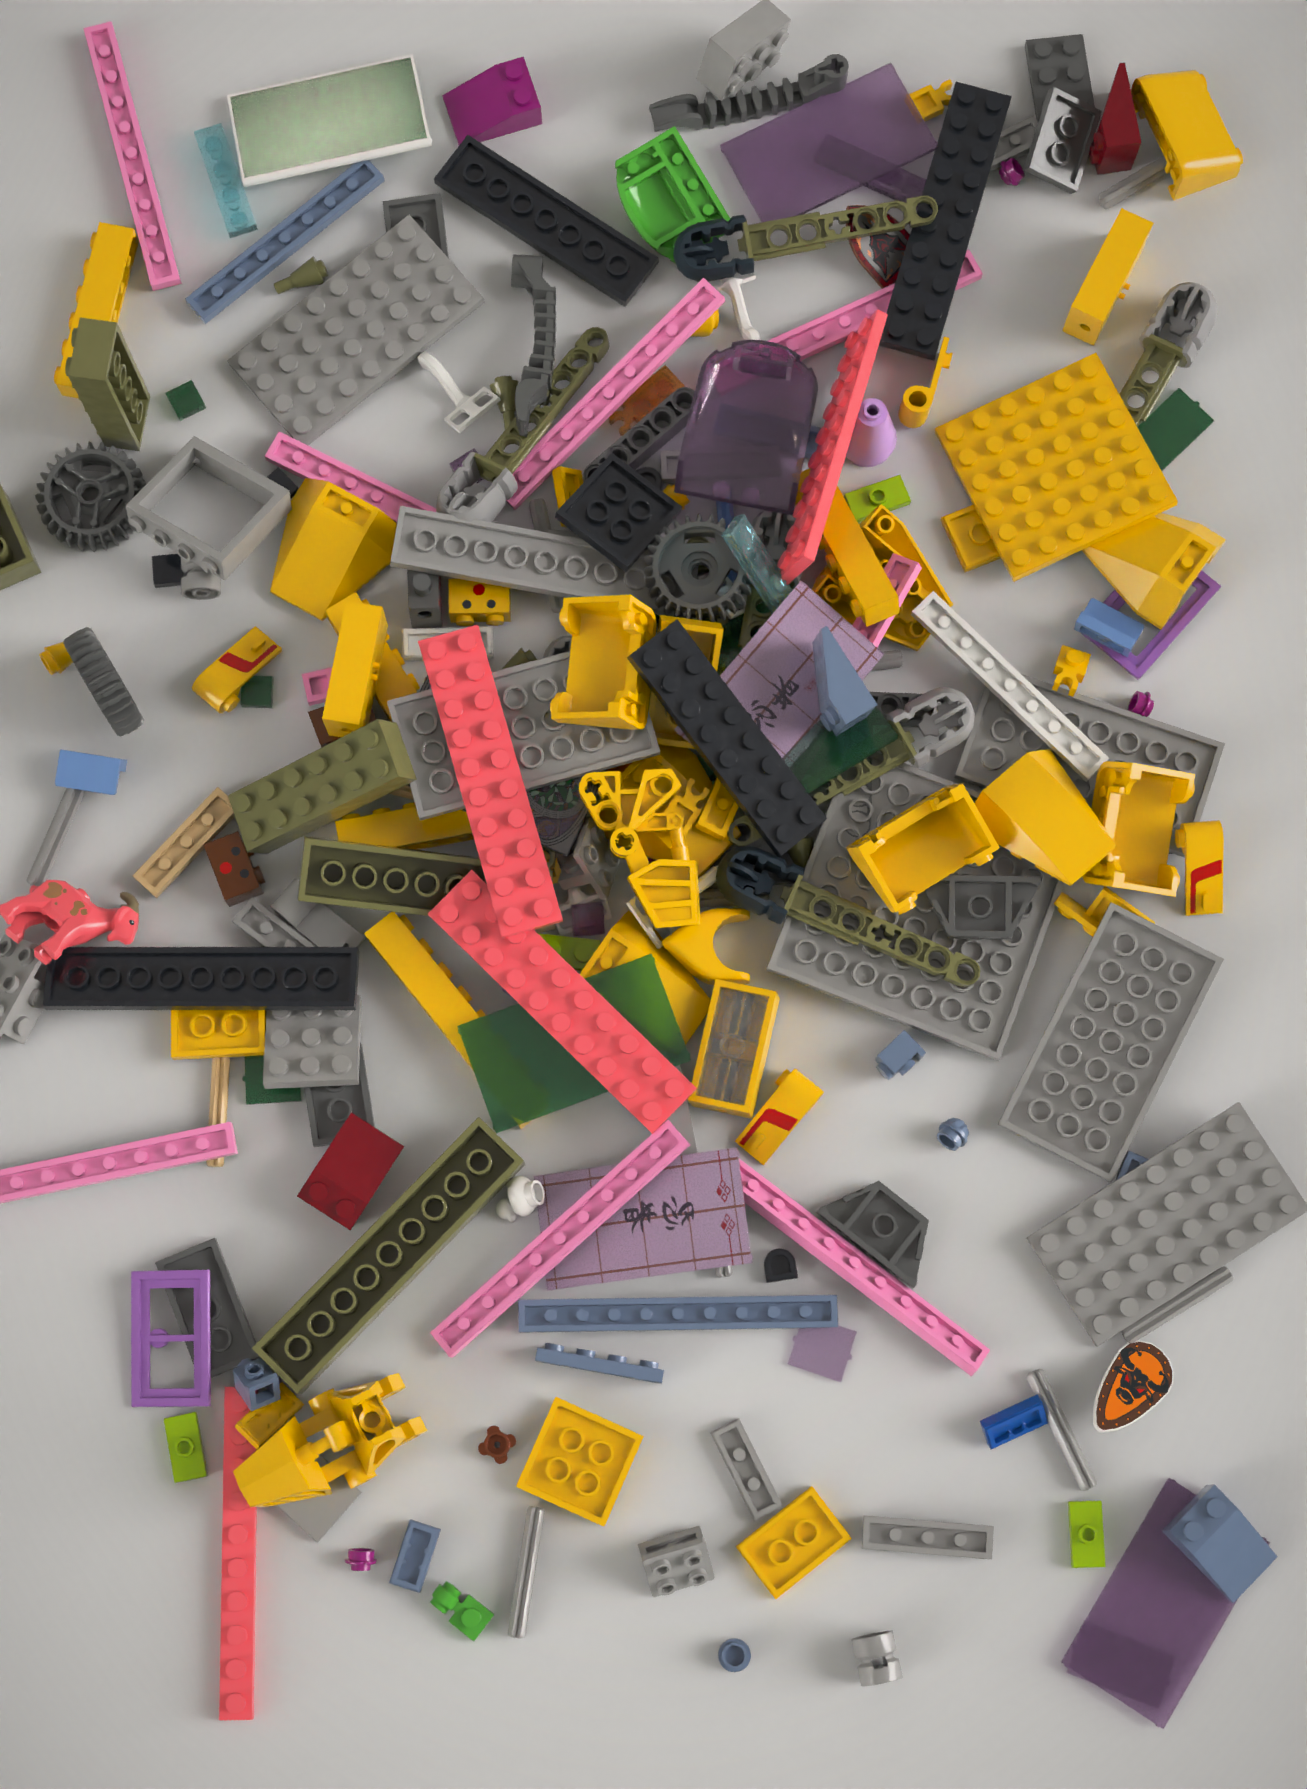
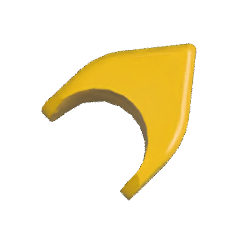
(695, 950)

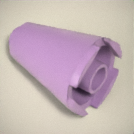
(872, 435)

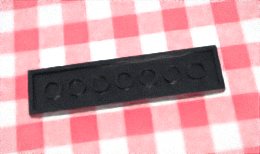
(546, 220)
(727, 738)

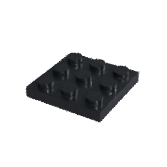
(618, 512)

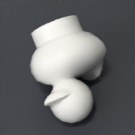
(522, 1198)

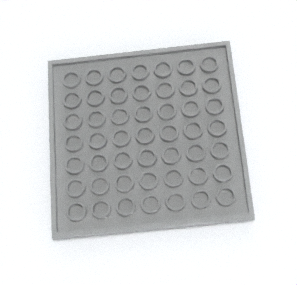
(965, 1016)

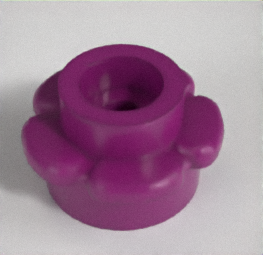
(1011, 172)
(1141, 703)
(360, 1559)

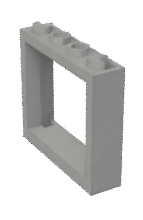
(232, 472)

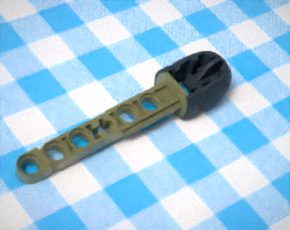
(691, 253)
(737, 871)

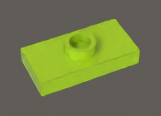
(888, 492)
(185, 1447)
(1086, 1534)

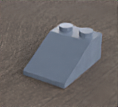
(840, 690)
(1220, 1542)

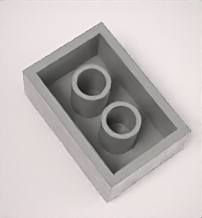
(743, 49)

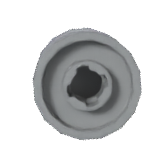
(198, 583)
(875, 1646)

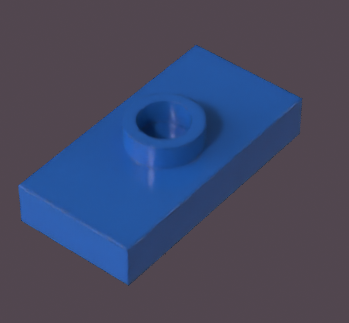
(1014, 1421)

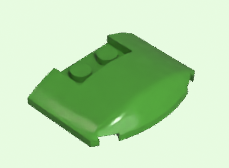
(665, 191)

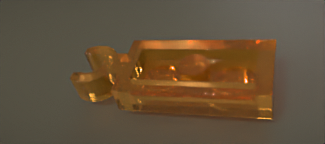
(646, 398)

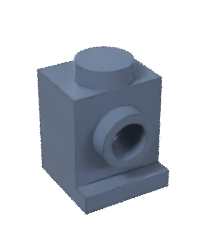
(899, 1055)
(252, 1376)

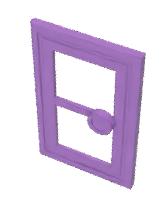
(1138, 665)
(142, 1338)

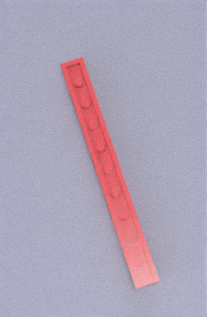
(238, 1573)

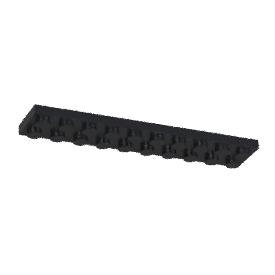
(938, 249)
(203, 978)

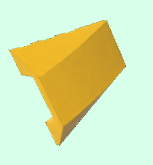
(1044, 818)

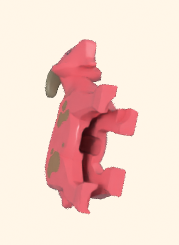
(70, 916)

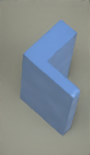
(1109, 627)
(89, 772)

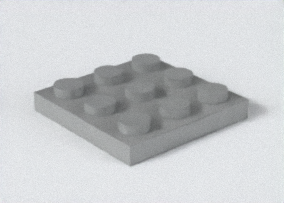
(312, 1048)

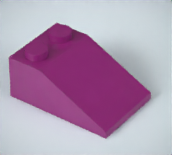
(494, 103)

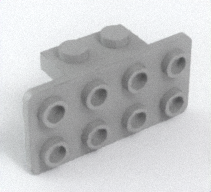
(19, 991)

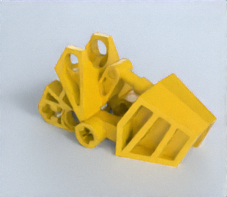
(666, 886)
(355, 1416)

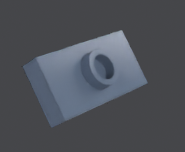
(415, 1556)

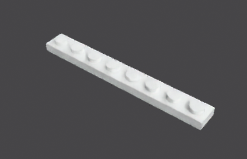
(1009, 686)

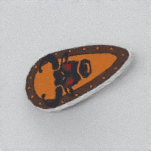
(1131, 1386)

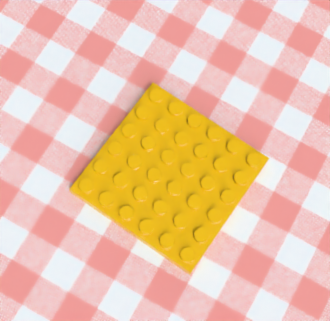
(1055, 467)

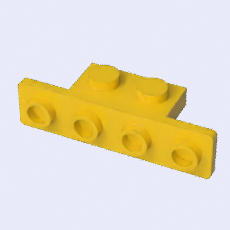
(1091, 917)

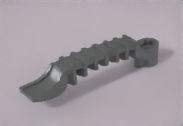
(685, 111)
(536, 377)

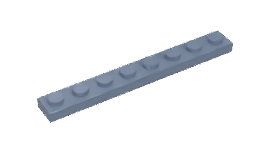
(284, 240)

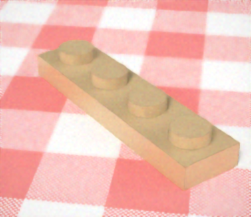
(185, 843)

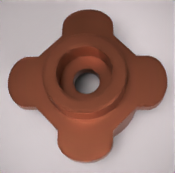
(488, 1448)

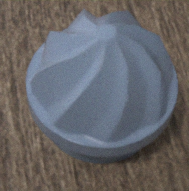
(953, 1134)

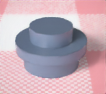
(734, 1655)

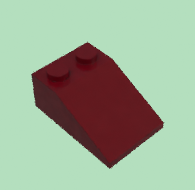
(1118, 132)
(350, 1171)

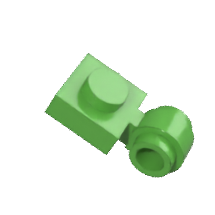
(469, 1615)

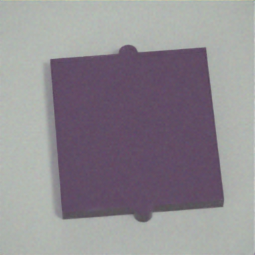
(823, 1351)

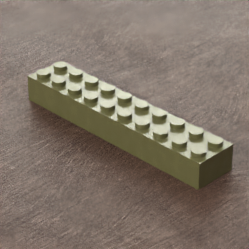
(388, 1256)

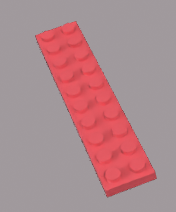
(832, 447)
(490, 781)
(565, 1006)

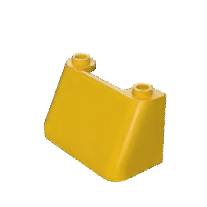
(1187, 130)
(601, 680)
(1138, 813)
(923, 846)

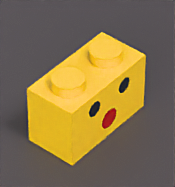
(478, 603)

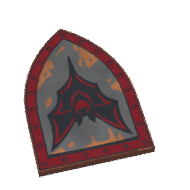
(879, 253)

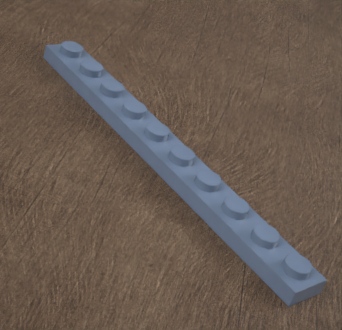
(678, 1313)

